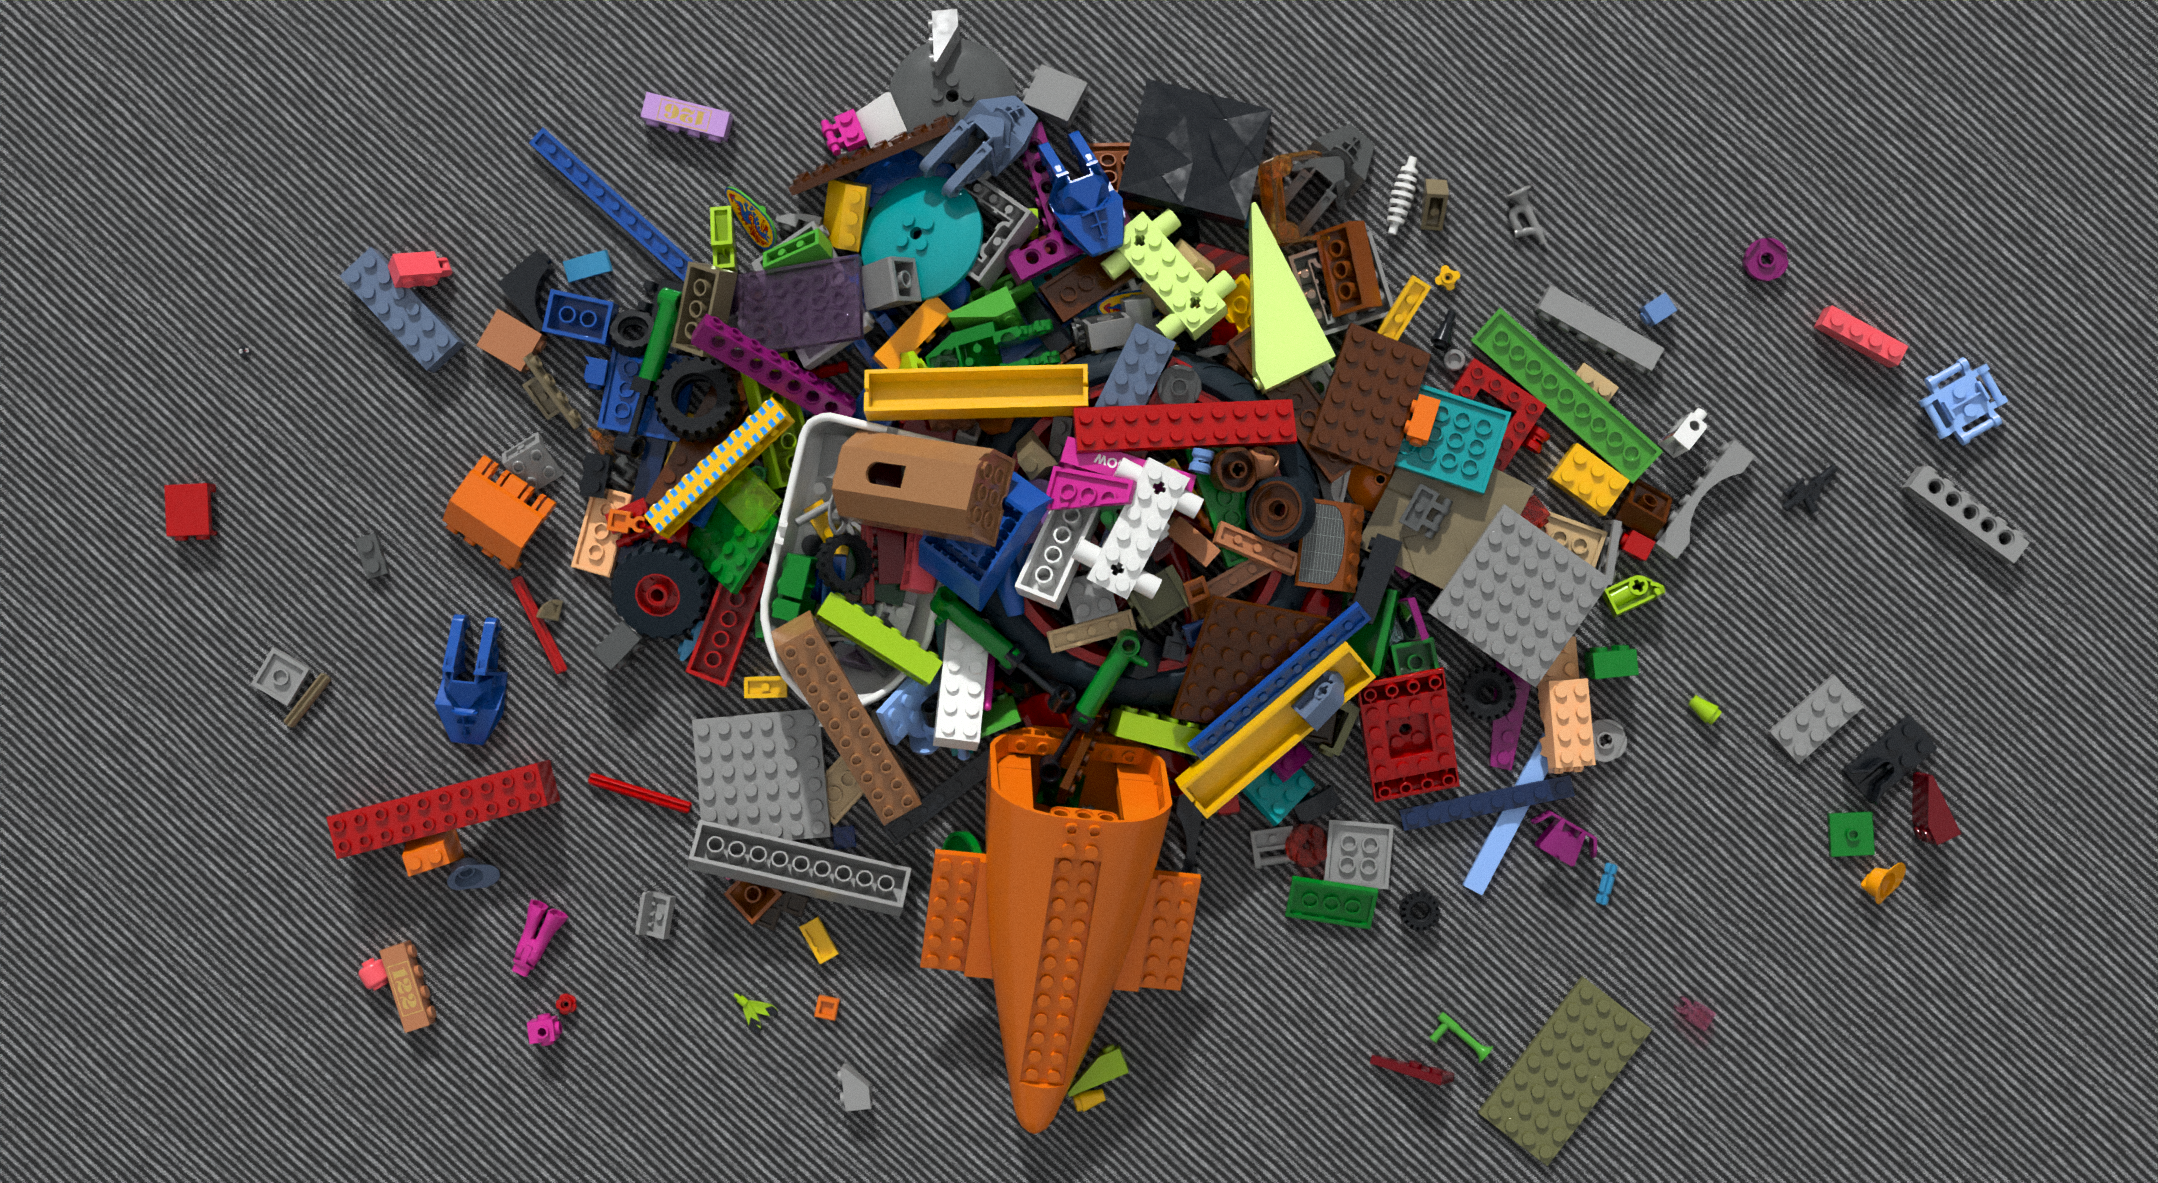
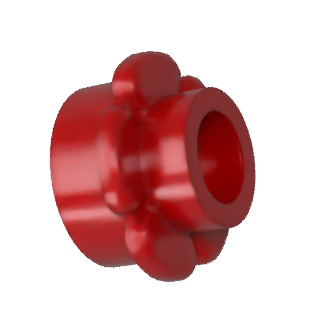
(570, 999)

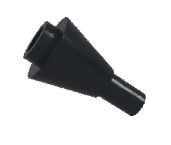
(1442, 337)

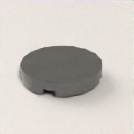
(1179, 385)

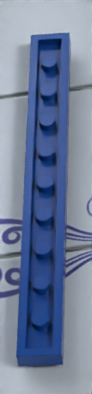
(611, 202)
(1279, 681)

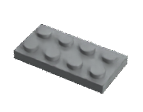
(1815, 719)

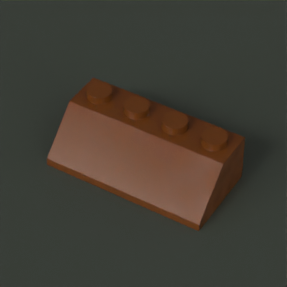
(1349, 269)

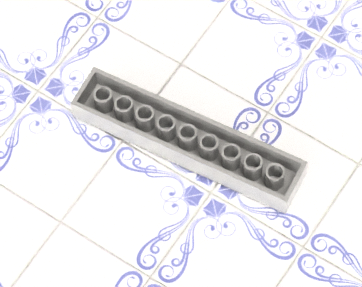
(799, 868)

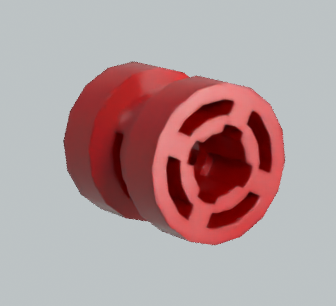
(1535, 439)

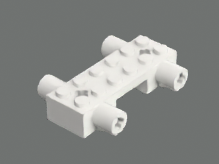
(1138, 529)

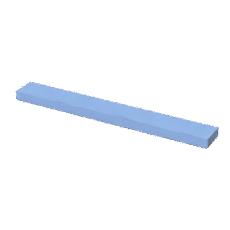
(1504, 827)

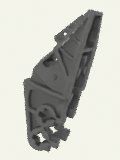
(1343, 162)

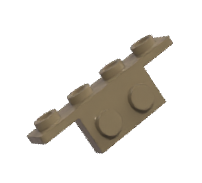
(546, 394)

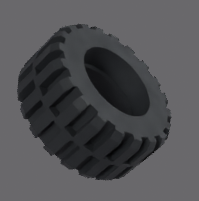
(677, 379)

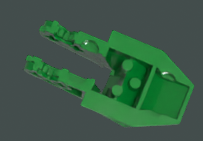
(982, 345)

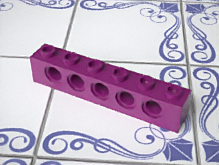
(1038, 181)
(1024, 271)

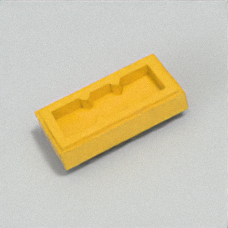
(819, 940)

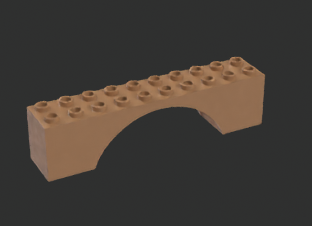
(844, 717)

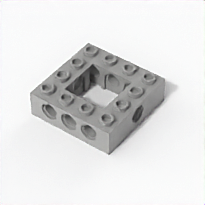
(1009, 235)
(1308, 263)

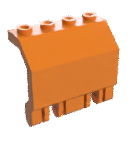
(496, 512)

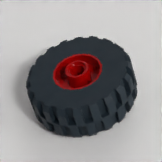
(661, 589)

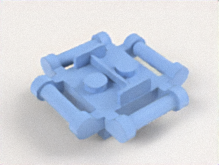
(1962, 401)

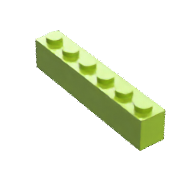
(878, 639)

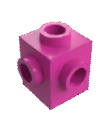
(544, 1029)

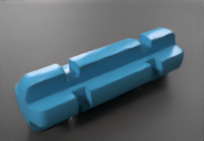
(1606, 883)

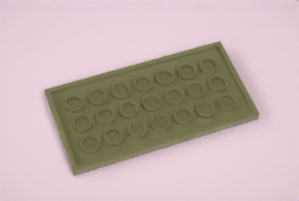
(1564, 1070)

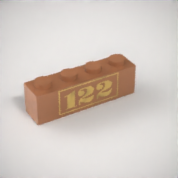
(408, 986)

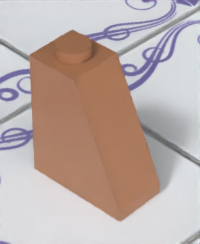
(1192, 541)

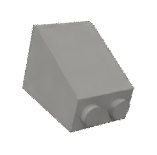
(1055, 96)
(890, 283)

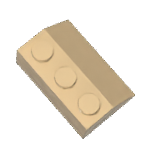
(1198, 262)

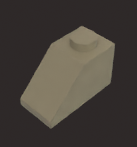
(1434, 204)
(1034, 456)

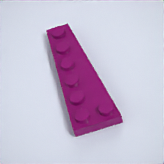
(1507, 729)

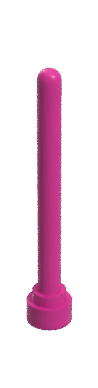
(988, 693)

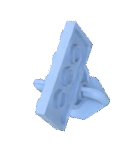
(903, 716)

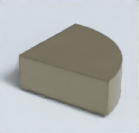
(550, 610)

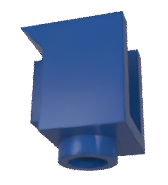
(596, 372)

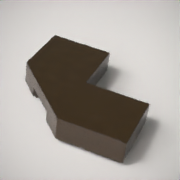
(788, 902)

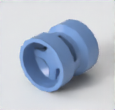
(1201, 461)

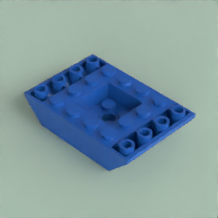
(977, 569)

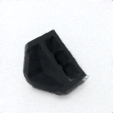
(1150, 652)

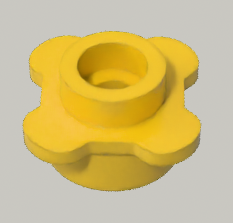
(1441, 279)

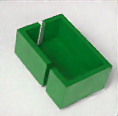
(795, 587)

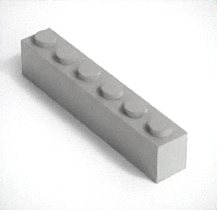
(1599, 330)

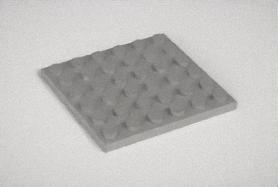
(1519, 595)
(764, 773)

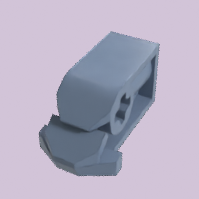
(1321, 699)

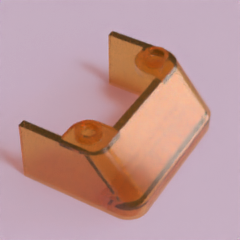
(1272, 198)

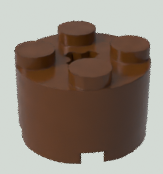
(1246, 467)

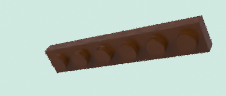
(1082, 755)

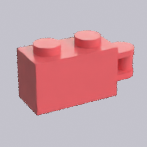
(418, 269)

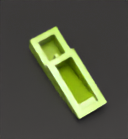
(723, 238)

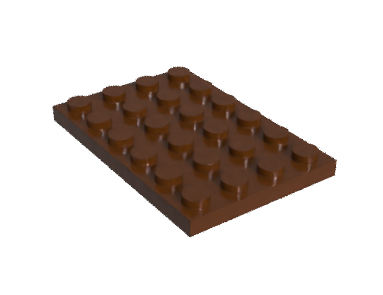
(1369, 399)

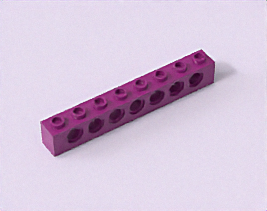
(761, 371)

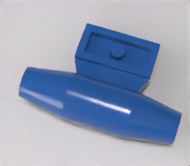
(1010, 599)

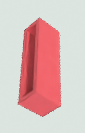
(1861, 336)

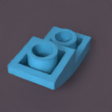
(587, 266)
(686, 648)

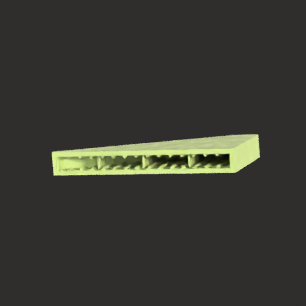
(1283, 326)

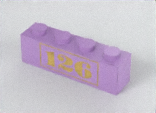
(686, 117)

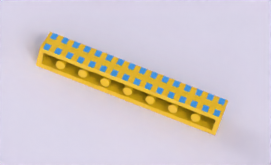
(719, 468)

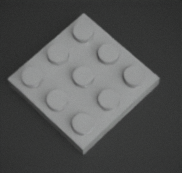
(1358, 853)

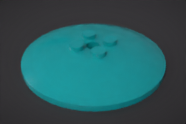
(948, 239)

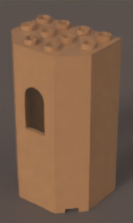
(944, 491)

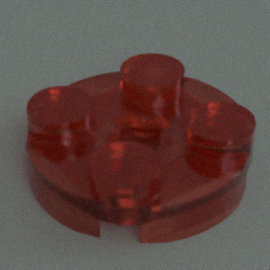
(1317, 849)

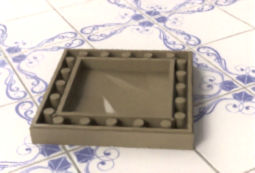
(1469, 517)

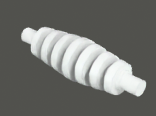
(1403, 195)

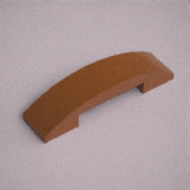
(1197, 597)

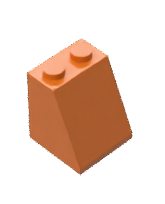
(431, 852)

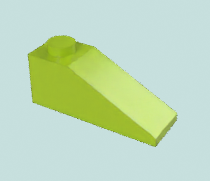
(1103, 1068)

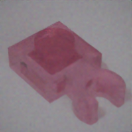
(1697, 1014)

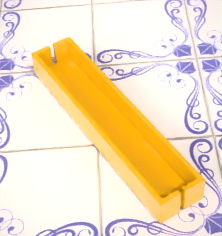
(975, 392)
(1265, 737)

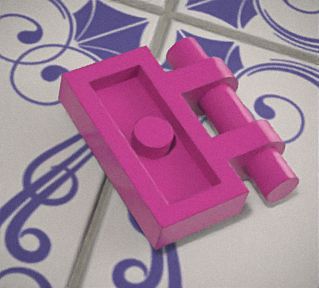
(850, 129)

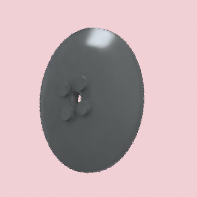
(970, 73)

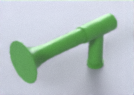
(1448, 1023)

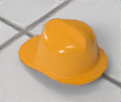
(1883, 882)

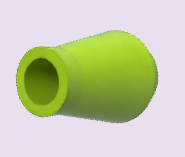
(1705, 710)

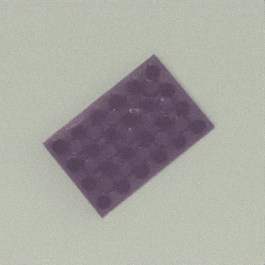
(803, 304)

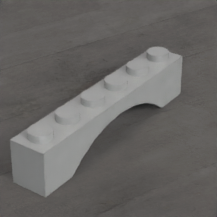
(1676, 533)

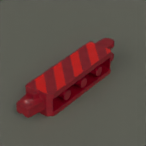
(1224, 259)

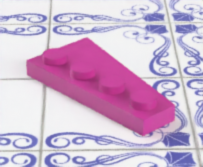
(1085, 489)

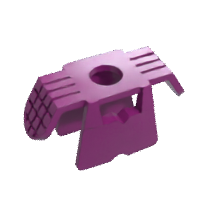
(1563, 838)

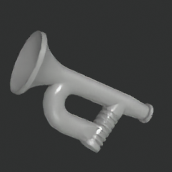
(1523, 206)

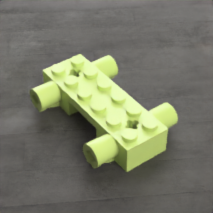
(1170, 276)

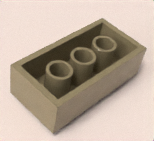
(704, 291)

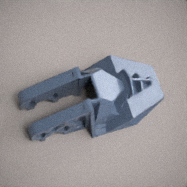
(1008, 130)

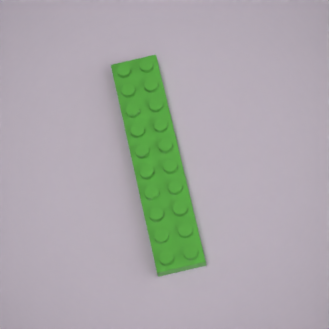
(1566, 395)

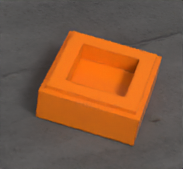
(827, 1007)

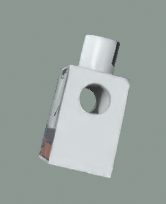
(1684, 433)

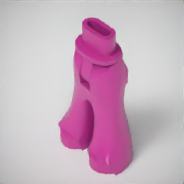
(531, 948)

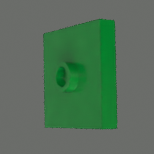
(1850, 833)

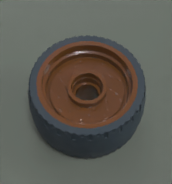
(1264, 509)

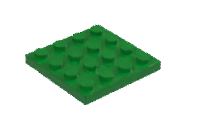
(729, 547)

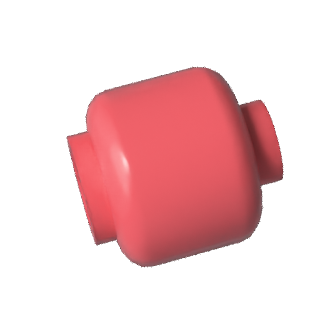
(373, 974)

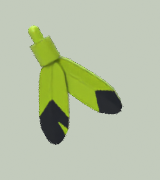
(751, 1009)

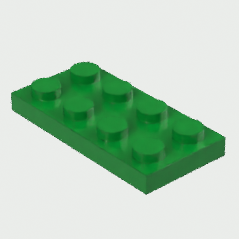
(1331, 902)

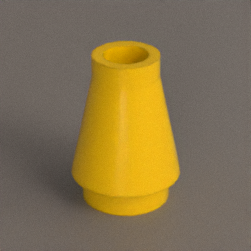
(1088, 1099)

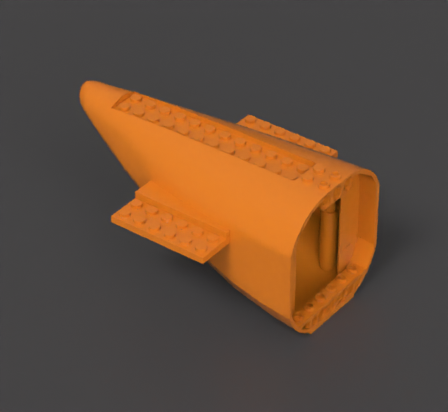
(1062, 905)

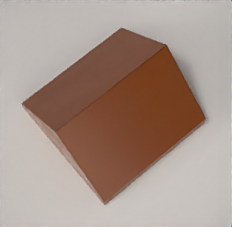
(752, 899)

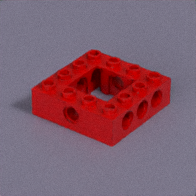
(1524, 405)

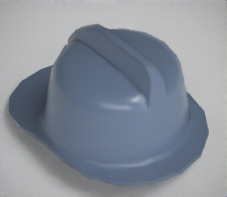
(470, 874)

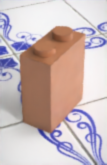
(511, 340)

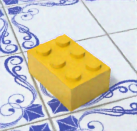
(1588, 479)

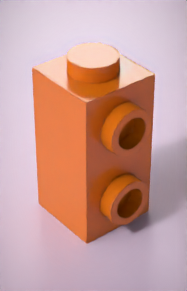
(1422, 421)

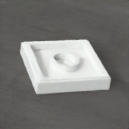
(881, 119)

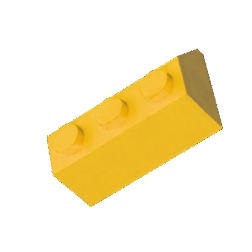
(846, 213)

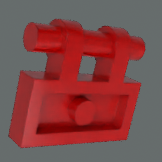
(638, 508)

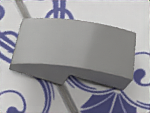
(793, 221)

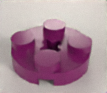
(1753, 263)

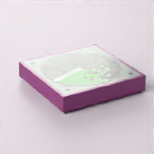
(1411, 620)

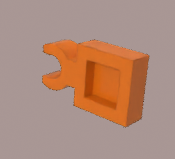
(622, 521)

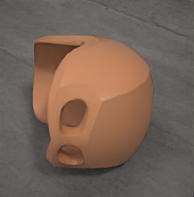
(1268, 464)

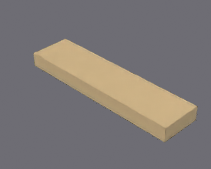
(1090, 631)

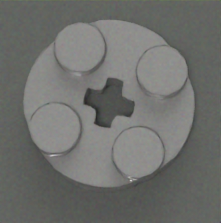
(1615, 734)

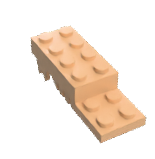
(1566, 714)

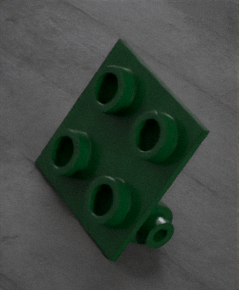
(1048, 791)

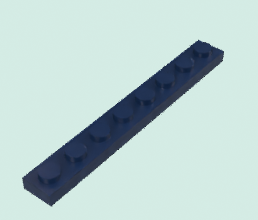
(1486, 802)

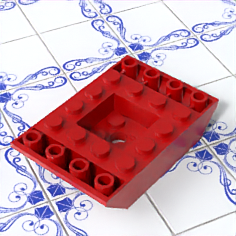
(1411, 760)

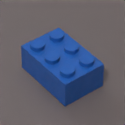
(579, 317)

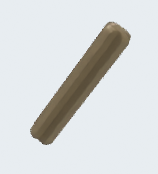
(307, 700)

